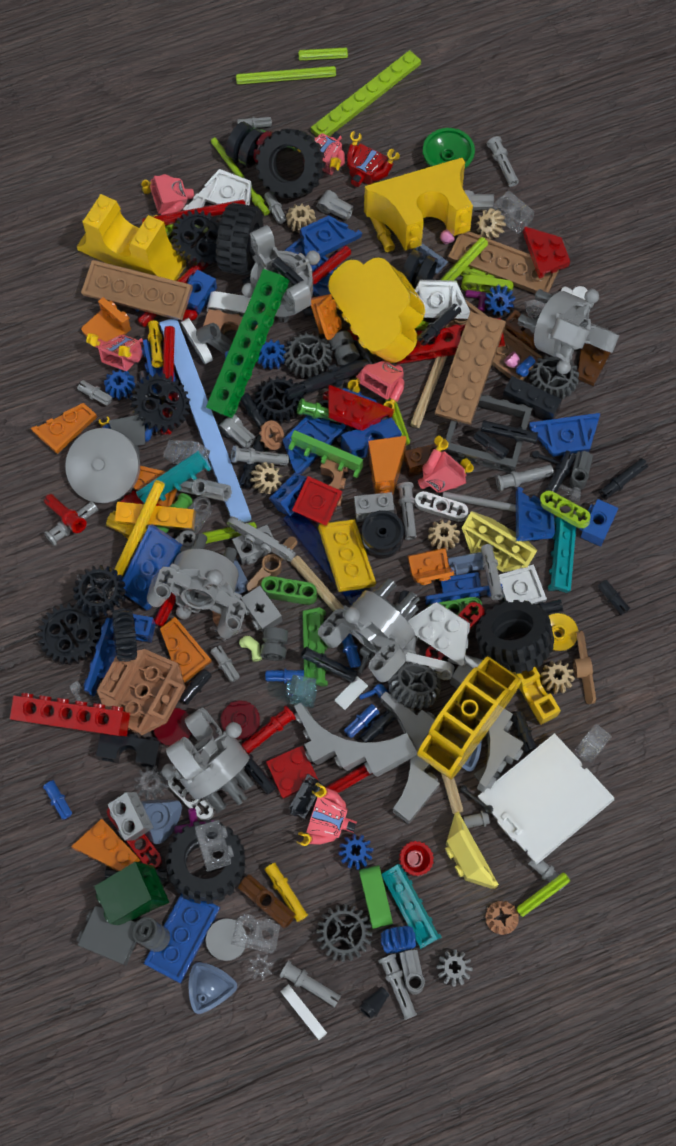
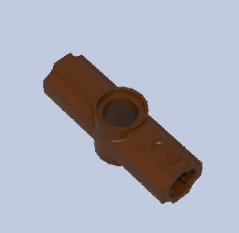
(276, 910)

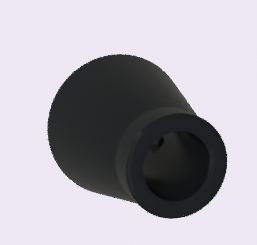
(373, 1003)

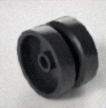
(243, 143)
(419, 268)
(382, 534)

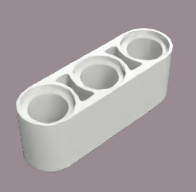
(228, 303)

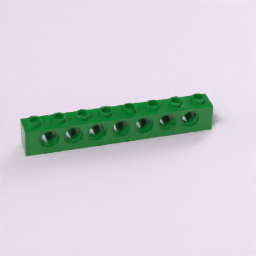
(248, 334)

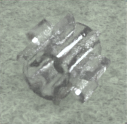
(265, 970)

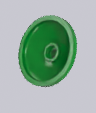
(448, 143)

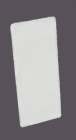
(351, 693)

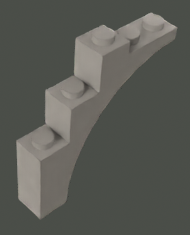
(501, 745)
(379, 755)
(419, 784)

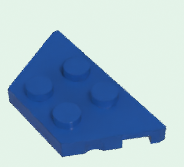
(327, 236)
(316, 428)
(567, 433)
(531, 519)

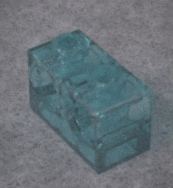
(302, 690)

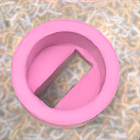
(446, 237)
(512, 360)

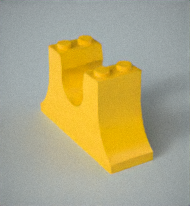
(421, 194)
(121, 244)

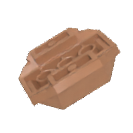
(128, 680)

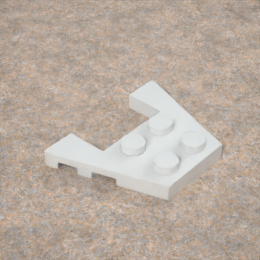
(222, 188)

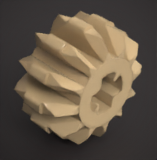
(300, 217)
(493, 217)
(259, 475)
(443, 528)
(556, 684)

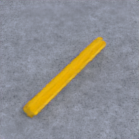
(139, 527)

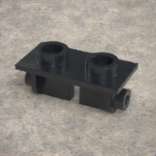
(305, 798)

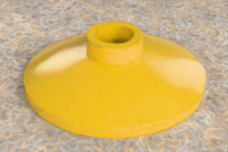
(568, 630)

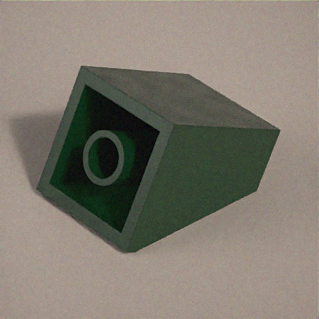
(131, 893)

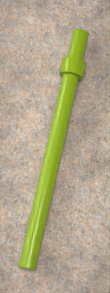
(256, 198)

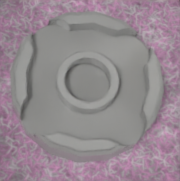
(220, 939)

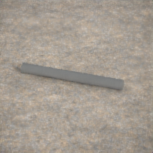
(480, 501)

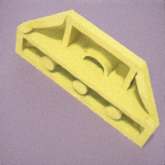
(509, 553)
(467, 855)

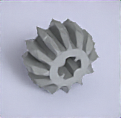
(449, 972)

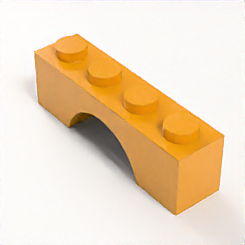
(161, 516)

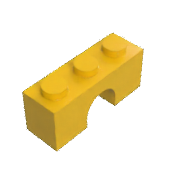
(540, 702)

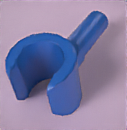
(379, 690)

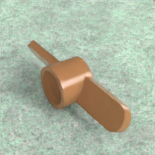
(263, 572)
(583, 669)

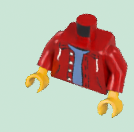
(367, 164)

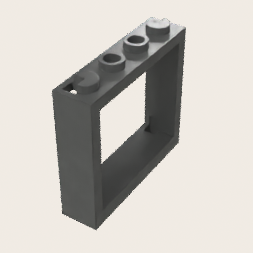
(483, 458)

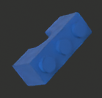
(356, 441)

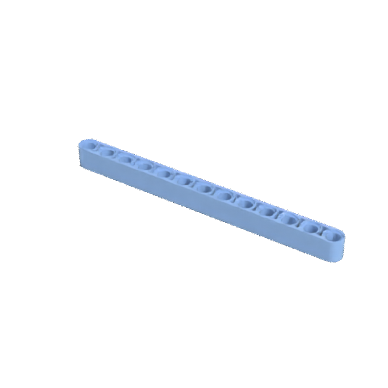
(206, 423)

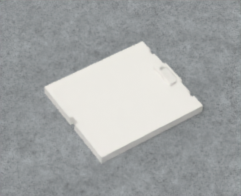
(546, 798)

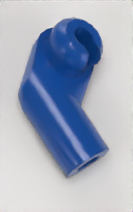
(522, 368)

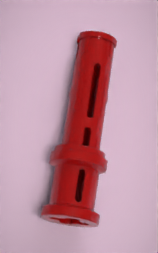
(69, 516)
(276, 724)

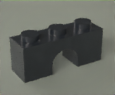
(544, 404)
(112, 746)

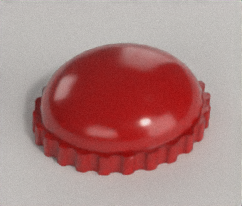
(416, 858)

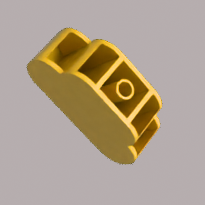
(378, 306)
(468, 717)

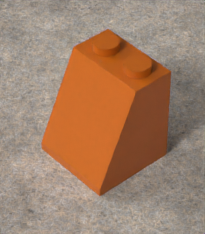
(386, 462)

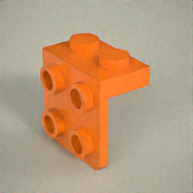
(326, 315)
(108, 322)
(430, 566)

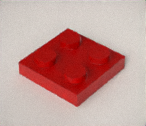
(317, 501)
(290, 771)

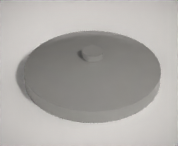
(102, 465)

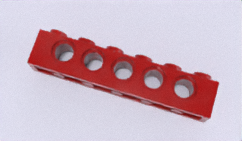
(440, 347)
(23, 711)

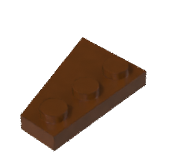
(591, 363)

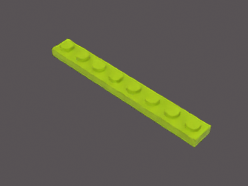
(366, 95)

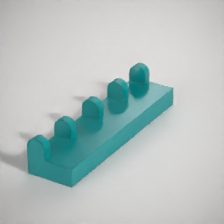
(177, 475)
(562, 556)
(411, 906)

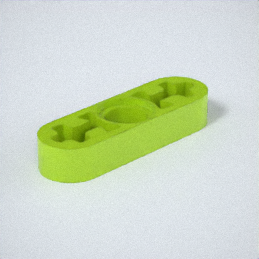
(478, 283)
(550, 506)

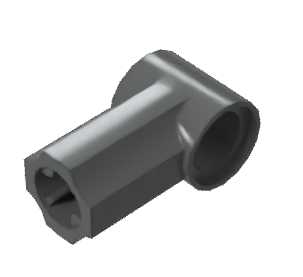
(212, 335)
(581, 470)

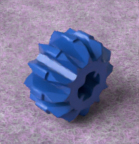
(507, 300)
(271, 354)
(112, 384)
(347, 852)
(398, 939)

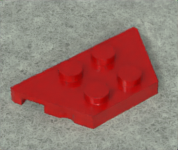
(546, 251)
(355, 410)

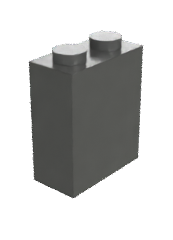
(107, 940)

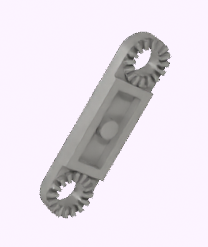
(266, 542)

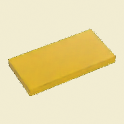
(347, 555)

